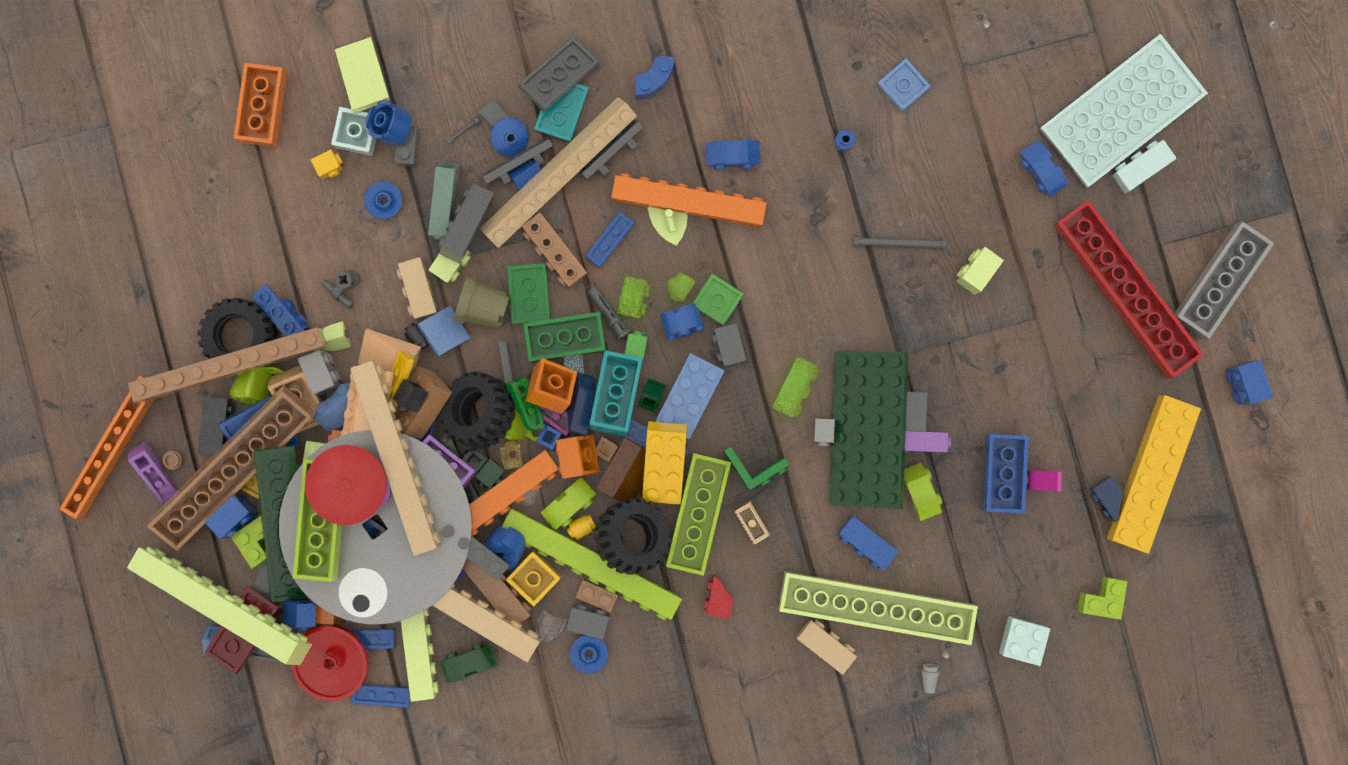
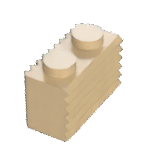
(751, 522)

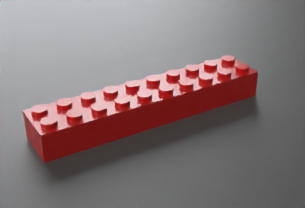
(1128, 290)

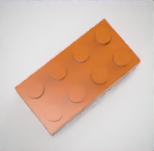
(260, 105)

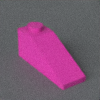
(1044, 480)

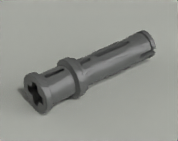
(614, 320)

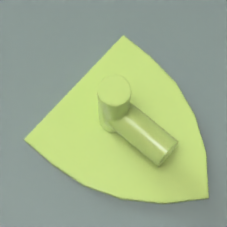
(668, 224)

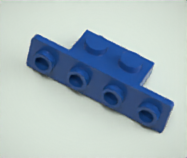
(280, 311)

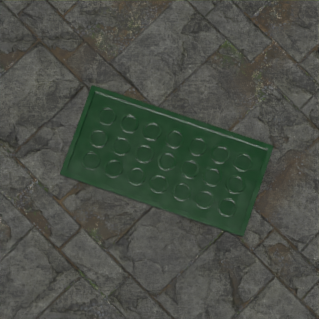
(869, 429)

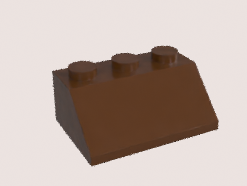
(625, 472)

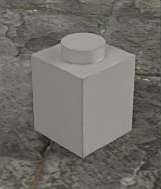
(823, 431)

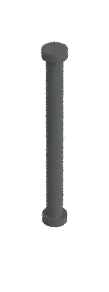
(899, 242)

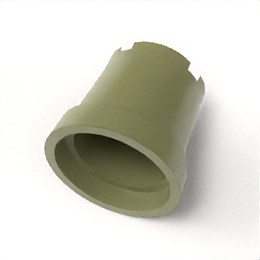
(481, 304)

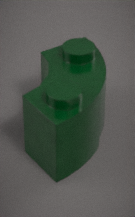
(468, 663)

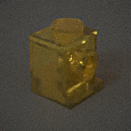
(508, 462)

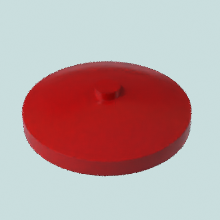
(345, 484)
(333, 664)

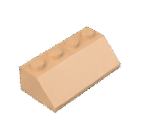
(354, 414)

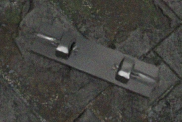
(610, 149)
(531, 152)

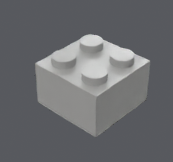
(320, 372)

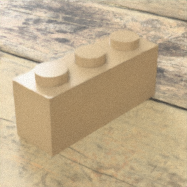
(417, 288)
(827, 645)

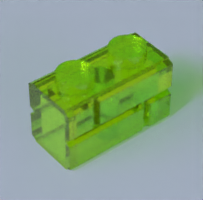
(633, 297)

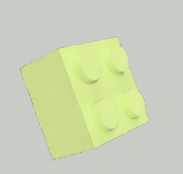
(979, 270)

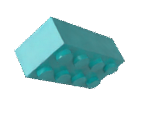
(615, 393)

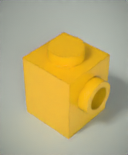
(327, 164)

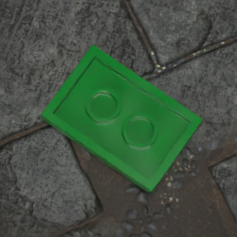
(528, 293)

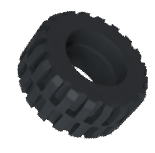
(223, 312)
(496, 415)
(653, 525)

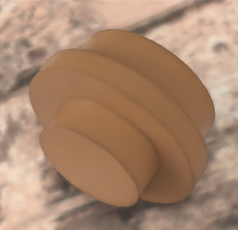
(172, 460)

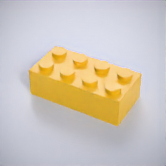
(664, 462)

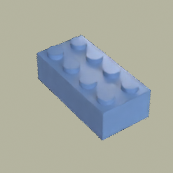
(690, 393)

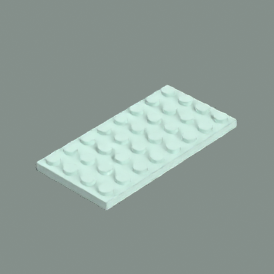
(1123, 111)

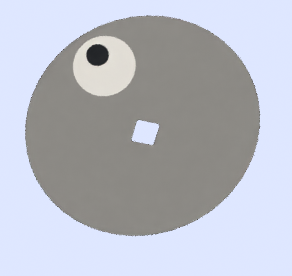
(381, 576)

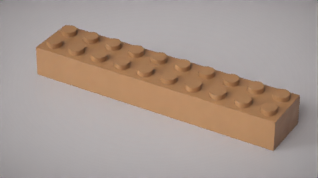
(228, 468)

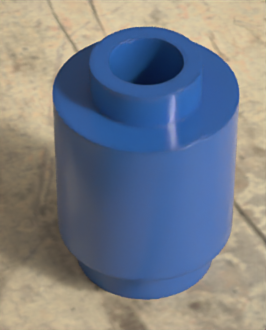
(842, 146)

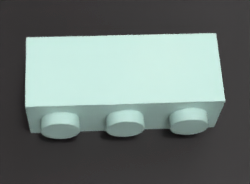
(1143, 165)

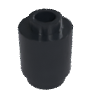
(415, 336)

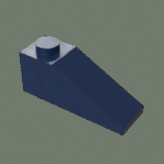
(581, 404)

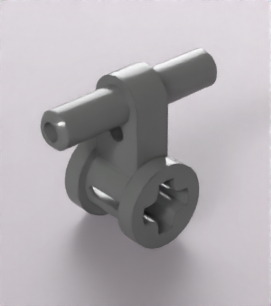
(343, 280)

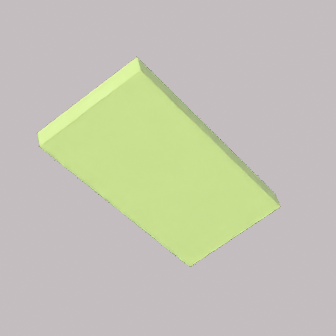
(362, 75)

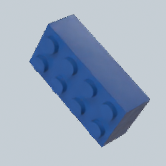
(1005, 473)

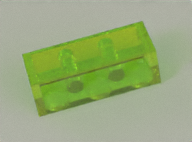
(795, 387)

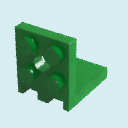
(762, 477)

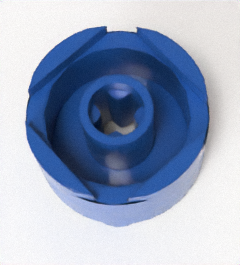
(388, 123)
(682, 322)
(507, 545)

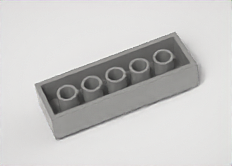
(1223, 280)

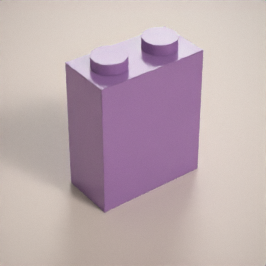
(927, 441)

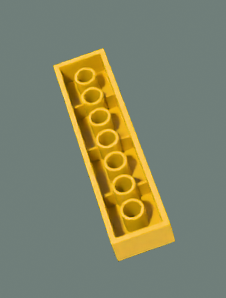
(1154, 473)

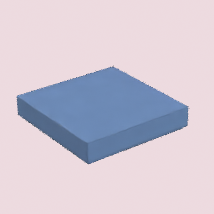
(903, 85)
(442, 332)

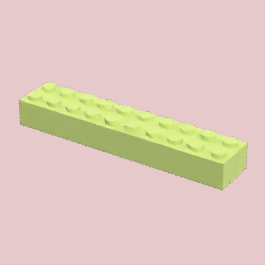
(220, 606)
(878, 608)

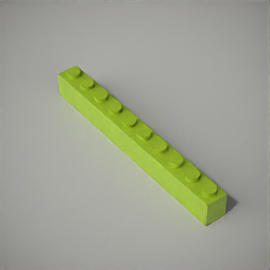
(589, 562)

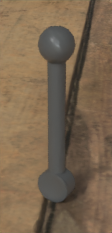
(450, 139)

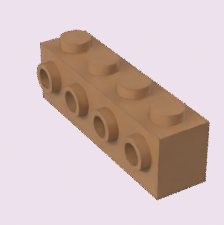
(554, 249)

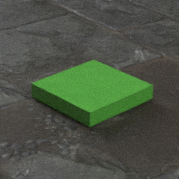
(717, 299)

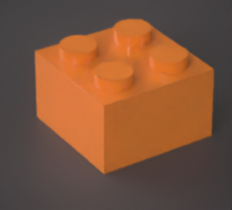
(551, 386)
(577, 456)

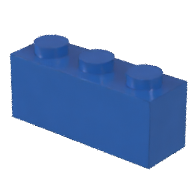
(867, 543)

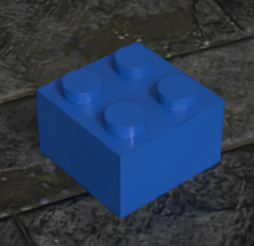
(1248, 382)
(231, 516)

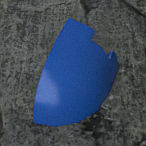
(524, 173)

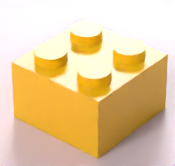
(533, 578)

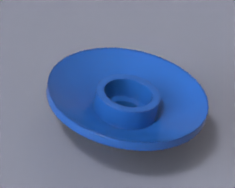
(500, 133)
(376, 193)
(582, 661)

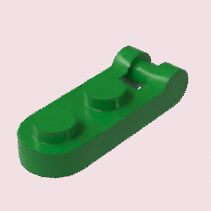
(529, 412)

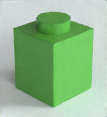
(636, 344)

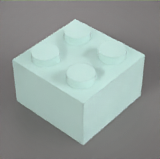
(351, 132)
(1024, 641)

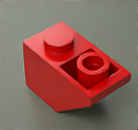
(719, 601)

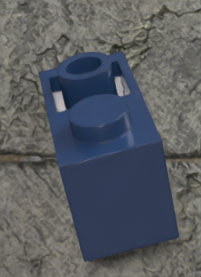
(1108, 496)

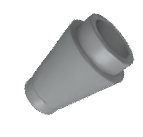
(930, 676)

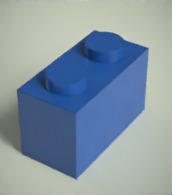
(299, 613)

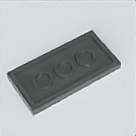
(558, 74)

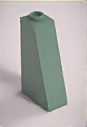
(443, 198)

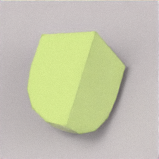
(335, 337)

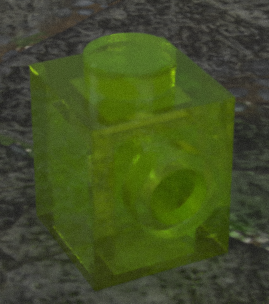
(680, 287)

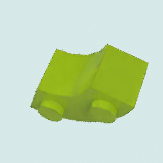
(921, 491)
(568, 503)

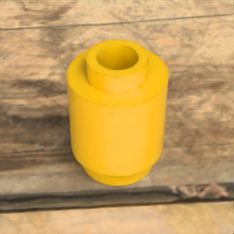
(581, 527)

